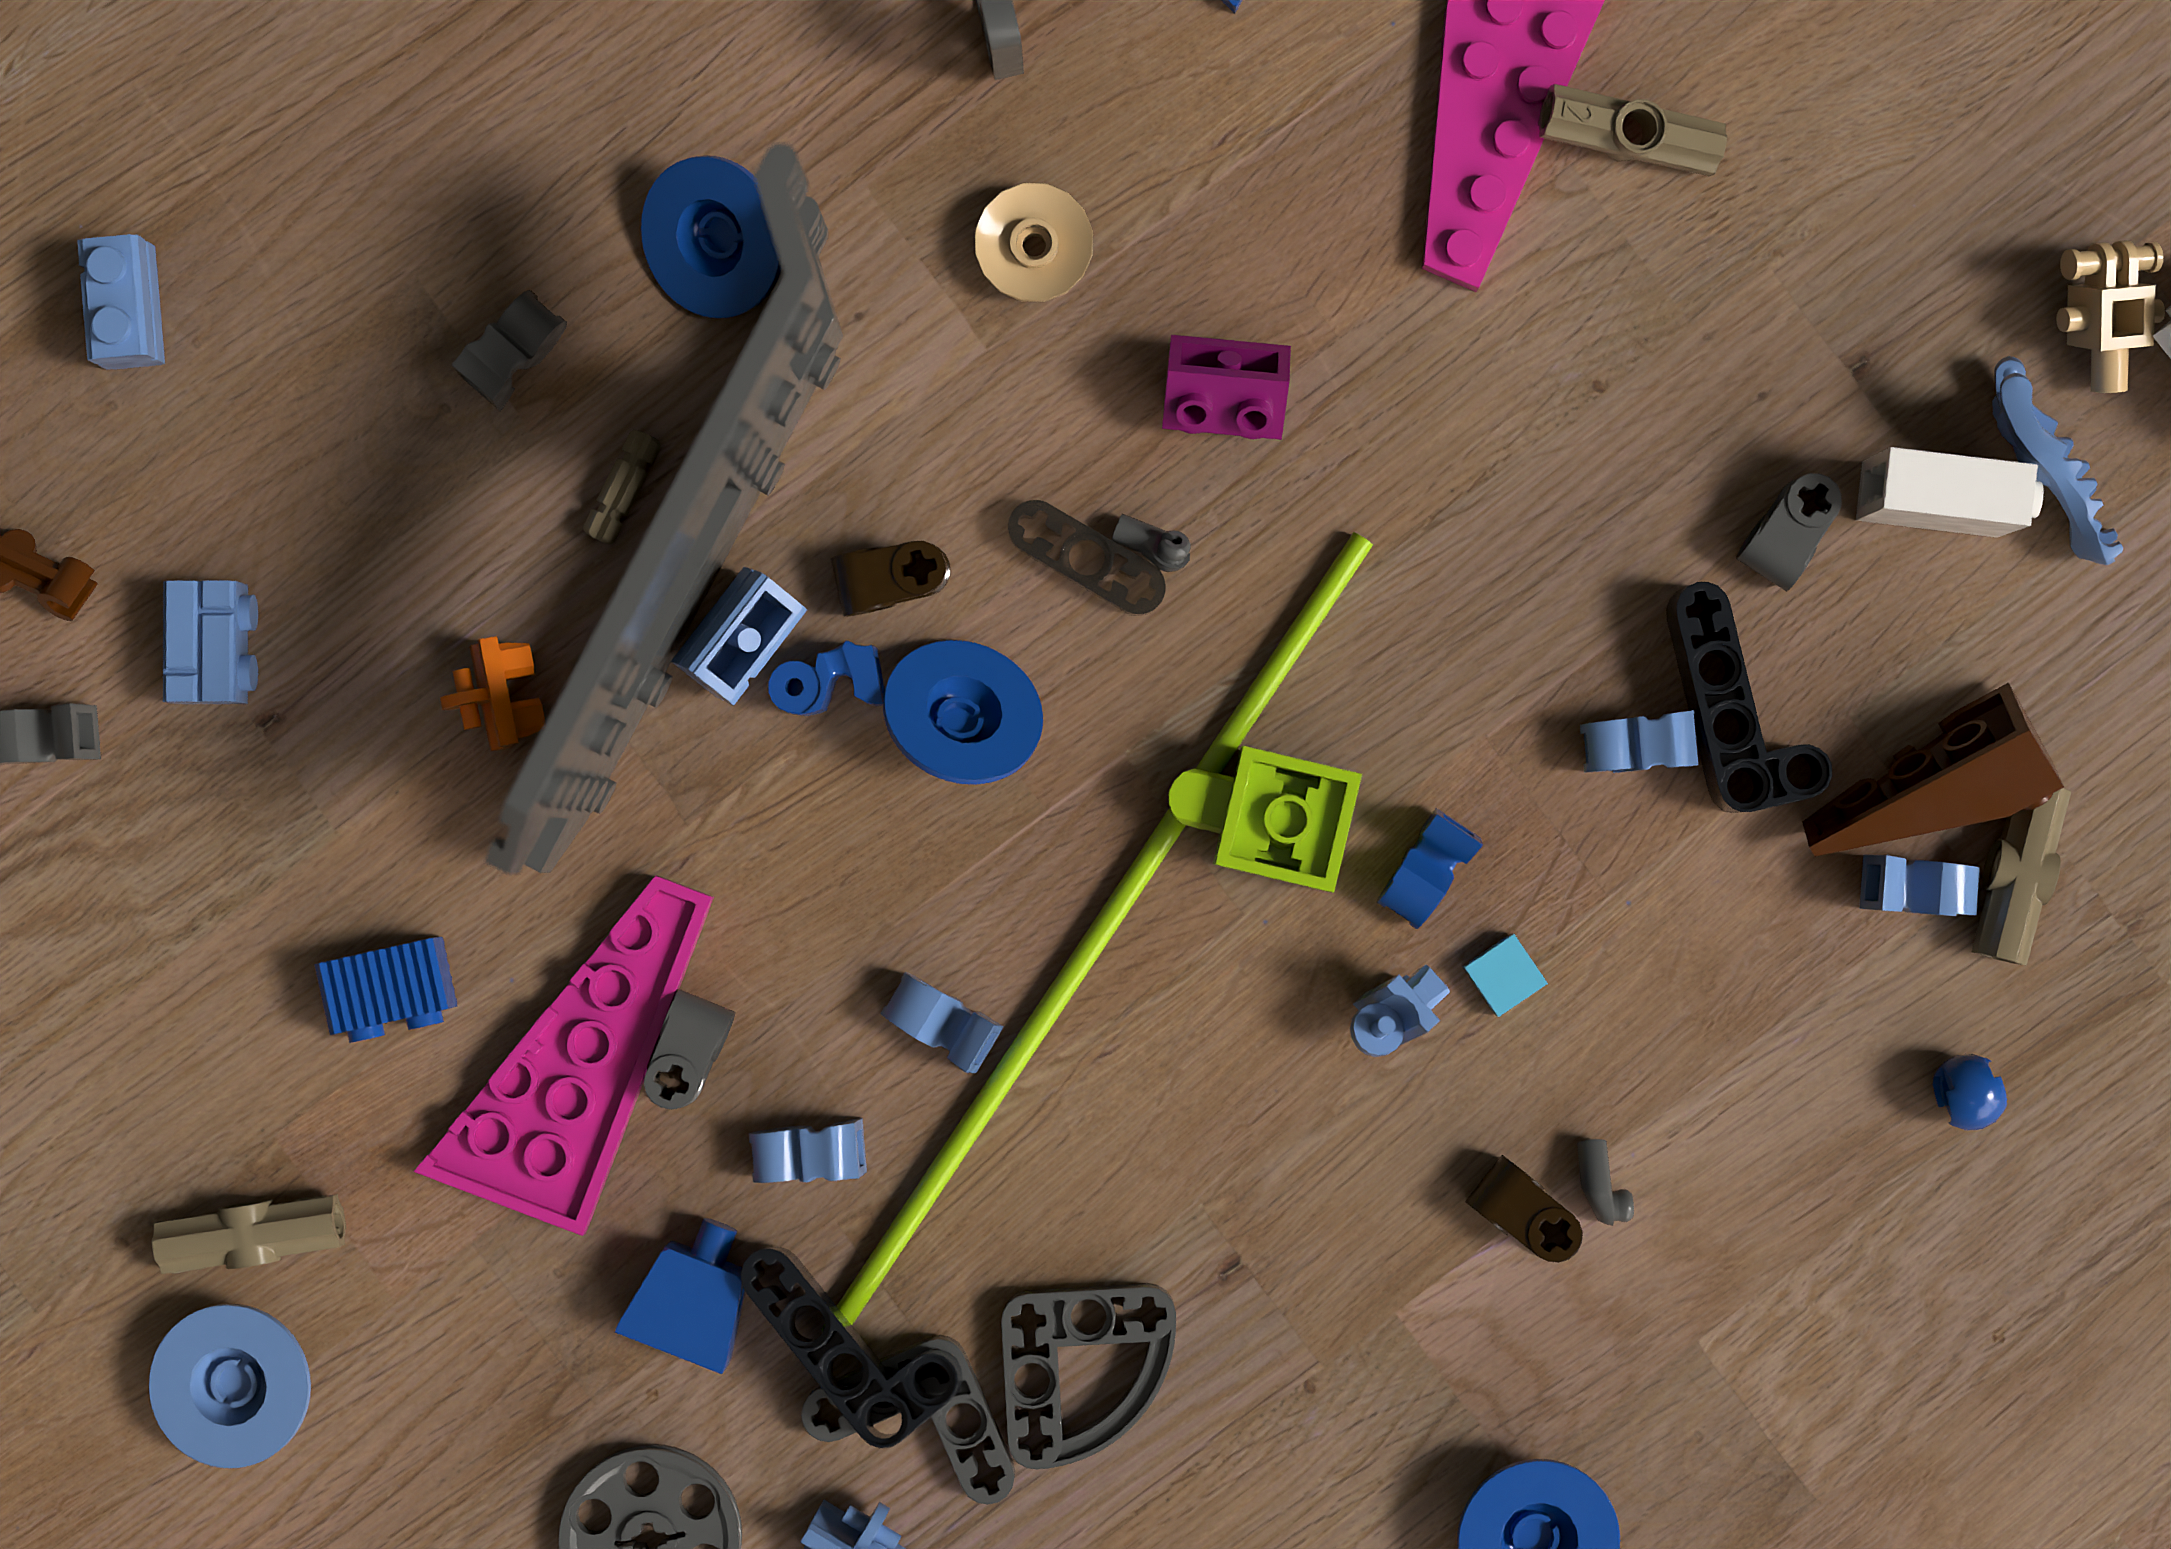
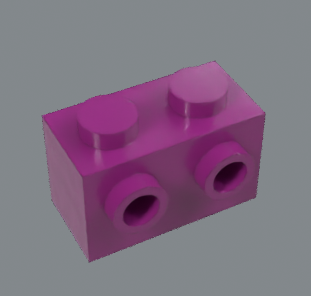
(1226, 387)

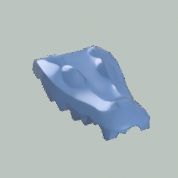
(2034, 443)

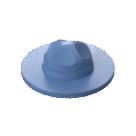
(229, 1385)

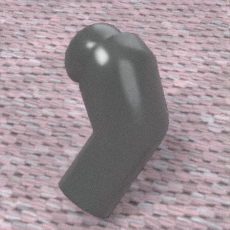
(1163, 548)

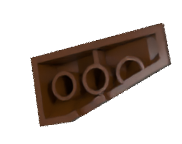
(1972, 773)

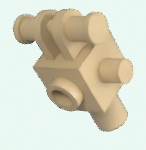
(2111, 307)

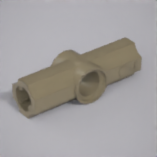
(1667, 136)
(2019, 880)
(249, 1234)

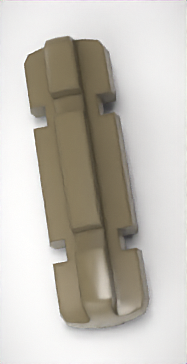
(622, 486)

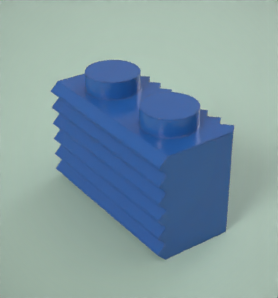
(386, 987)

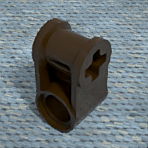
(879, 579)
(1520, 1206)

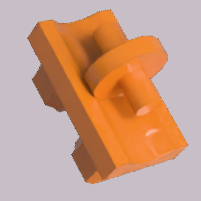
(493, 667)

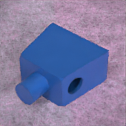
(690, 1300)

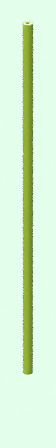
(1098, 935)

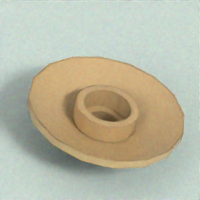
(1026, 213)

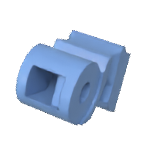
(1640, 743)
(1918, 886)
(942, 1022)
(809, 1154)

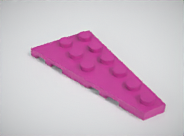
(1489, 105)
(564, 1095)

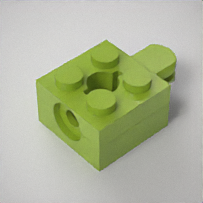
(1272, 816)

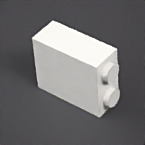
(1948, 492)

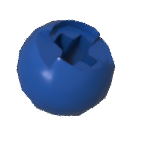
(1969, 1092)

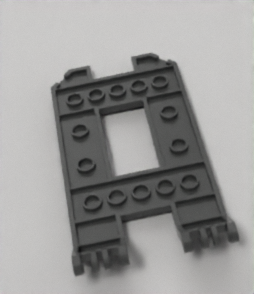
(687, 541)

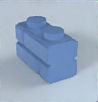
(121, 302)
(739, 635)
(208, 642)

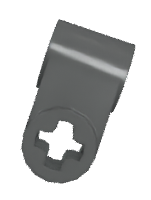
(1785, 537)
(691, 1039)

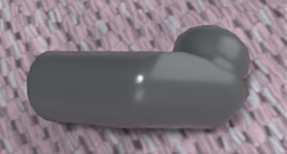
(1597, 1186)

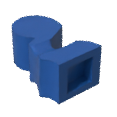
(809, 689)
(1428, 868)

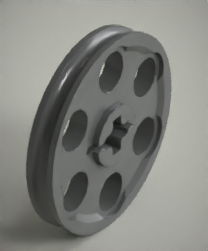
(661, 1507)

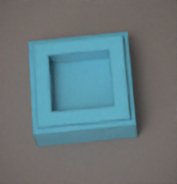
(1505, 975)

